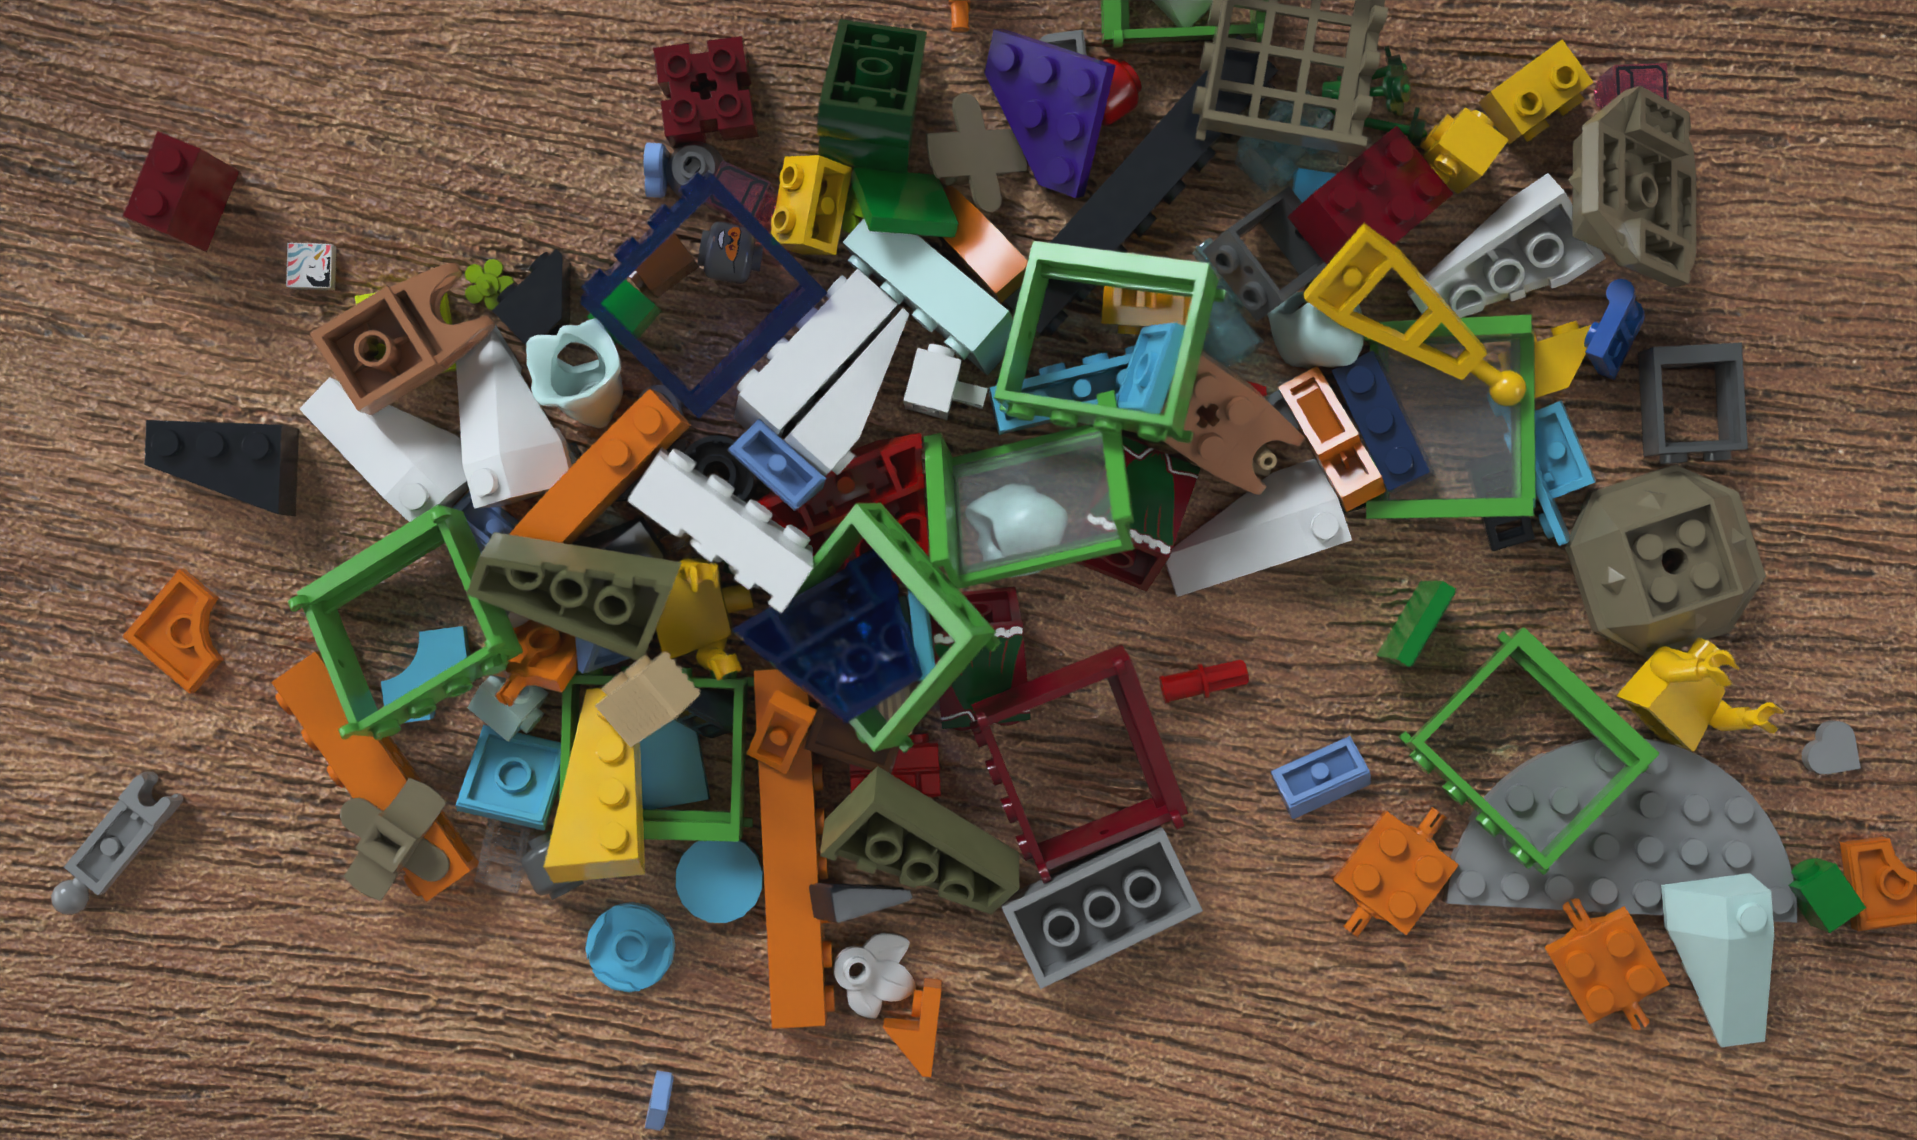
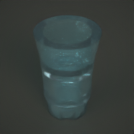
(1229, 334)

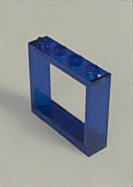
(753, 346)

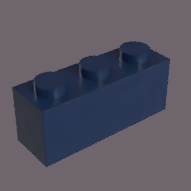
(1383, 423)

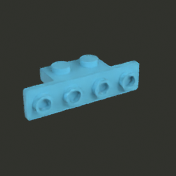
(1559, 466)

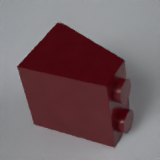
(181, 192)

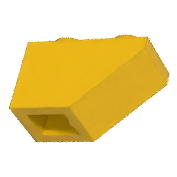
(1559, 357)

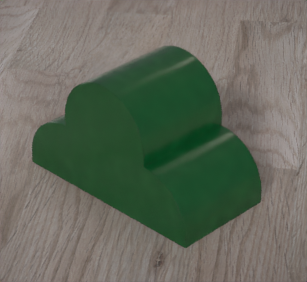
(871, 96)

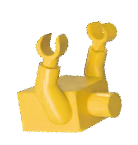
(700, 616)
(1683, 694)

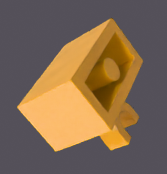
(1137, 309)

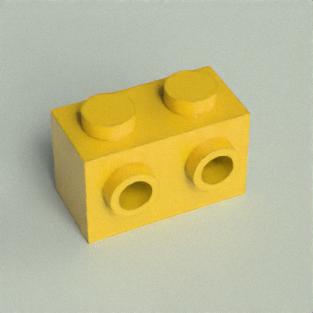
(1535, 92)
(1462, 148)
(810, 204)

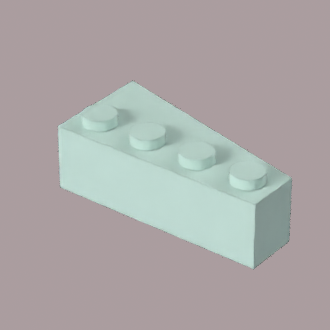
(936, 293)

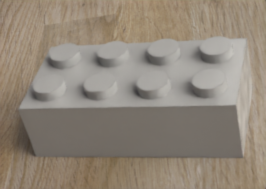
(1100, 906)

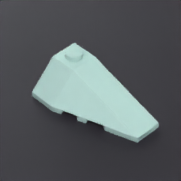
(1726, 950)

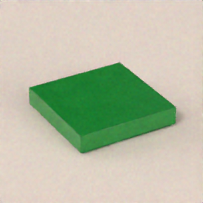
(904, 203)
(1416, 623)

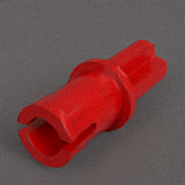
(1204, 680)

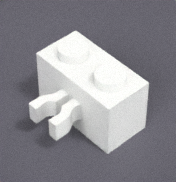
(936, 383)

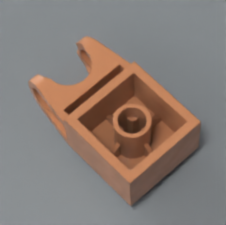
(414, 334)
(1229, 425)

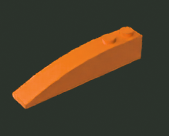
(604, 470)

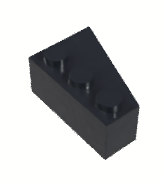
(231, 458)

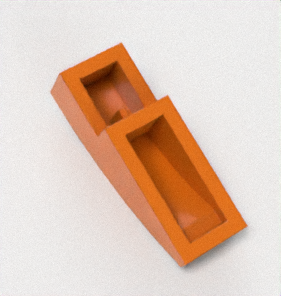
(984, 249)
(1332, 439)

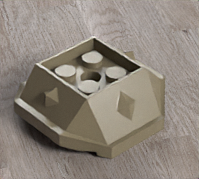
(1638, 186)
(1620, 551)

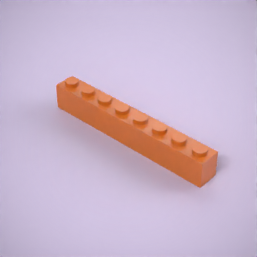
(790, 866)

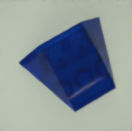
(841, 639)

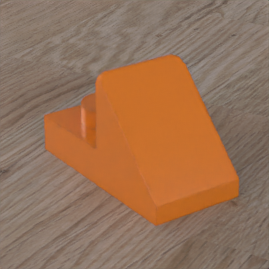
(781, 731)
(918, 1038)

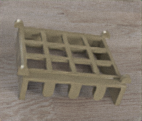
(1353, 98)

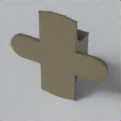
(975, 154)
(394, 839)

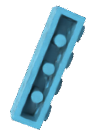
(1074, 384)

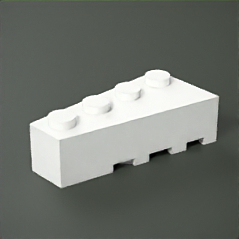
(814, 354)
(724, 526)

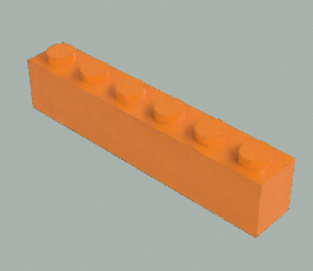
(362, 764)

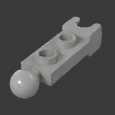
(114, 843)

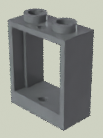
(1243, 270)
(1730, 400)

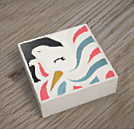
(311, 266)

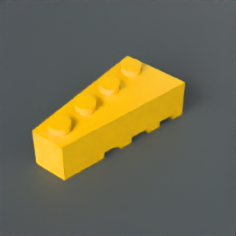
(600, 805)

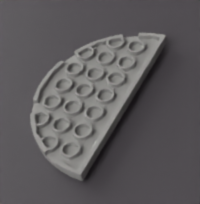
(1665, 828)

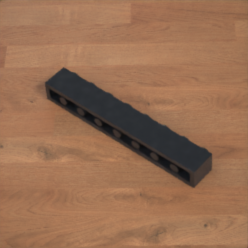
(1143, 181)

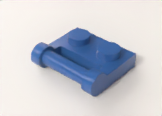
(1614, 335)

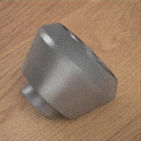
(688, 161)

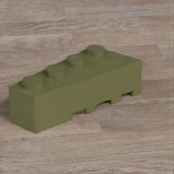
(577, 589)
(921, 842)

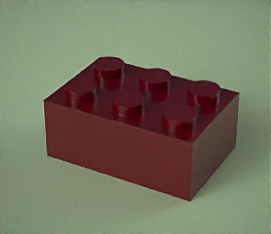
(1383, 187)

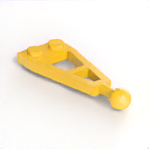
(1357, 271)

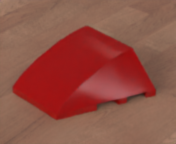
(881, 473)

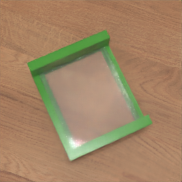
(1475, 446)
(1027, 503)

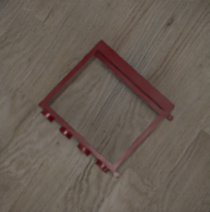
(1166, 797)

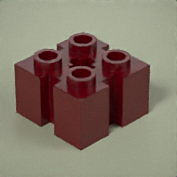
(685, 74)

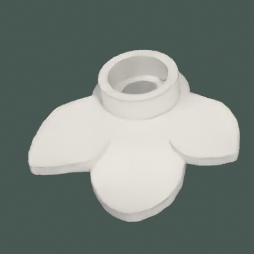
(881, 973)

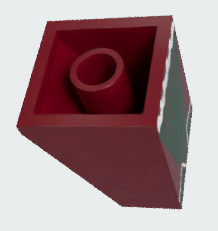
(1159, 498)
(988, 671)

